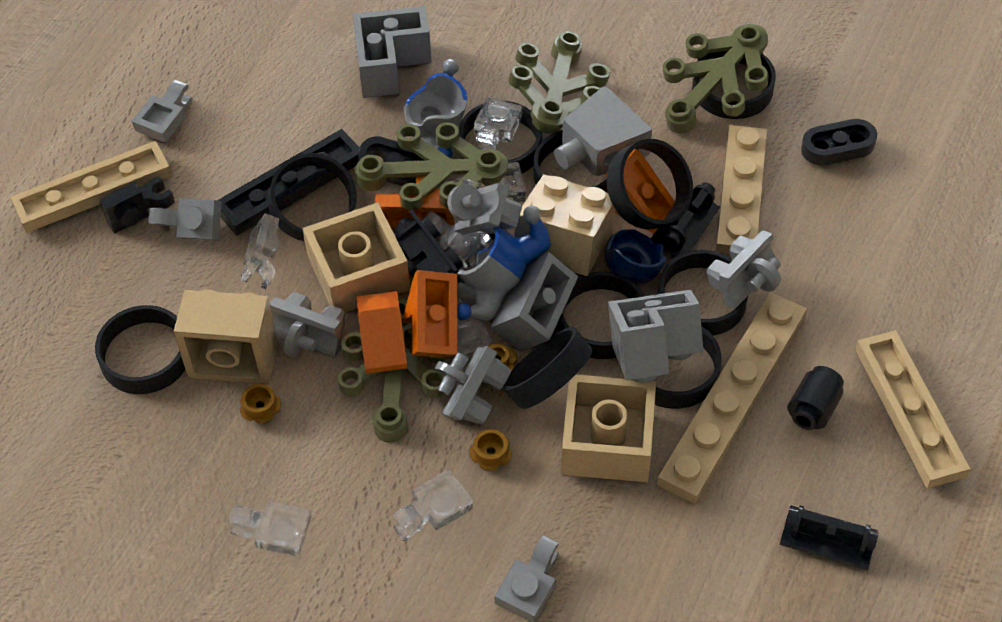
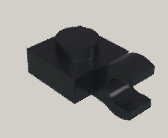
(131, 203)

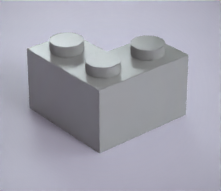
(387, 42)
(652, 330)

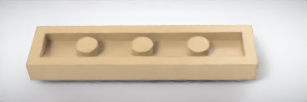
(741, 185)
(86, 186)
(912, 409)

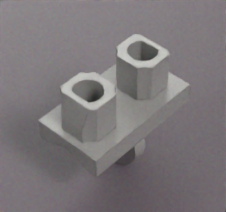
(482, 208)
(751, 268)
(307, 329)
(481, 368)

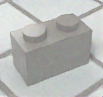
(535, 303)

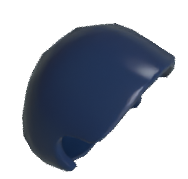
(634, 256)

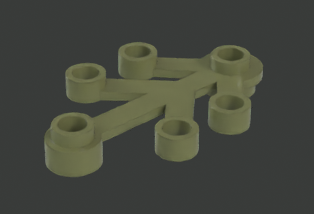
(745, 42)
(549, 112)
(479, 165)
(390, 407)

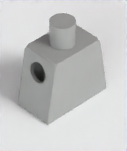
(599, 132)

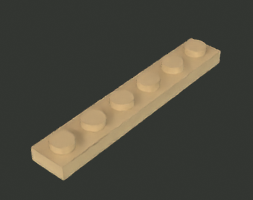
(731, 398)

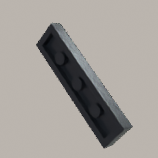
(249, 202)

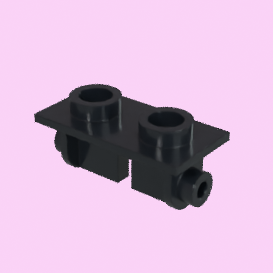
(685, 232)
(420, 239)
(829, 537)

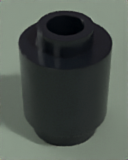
(816, 398)

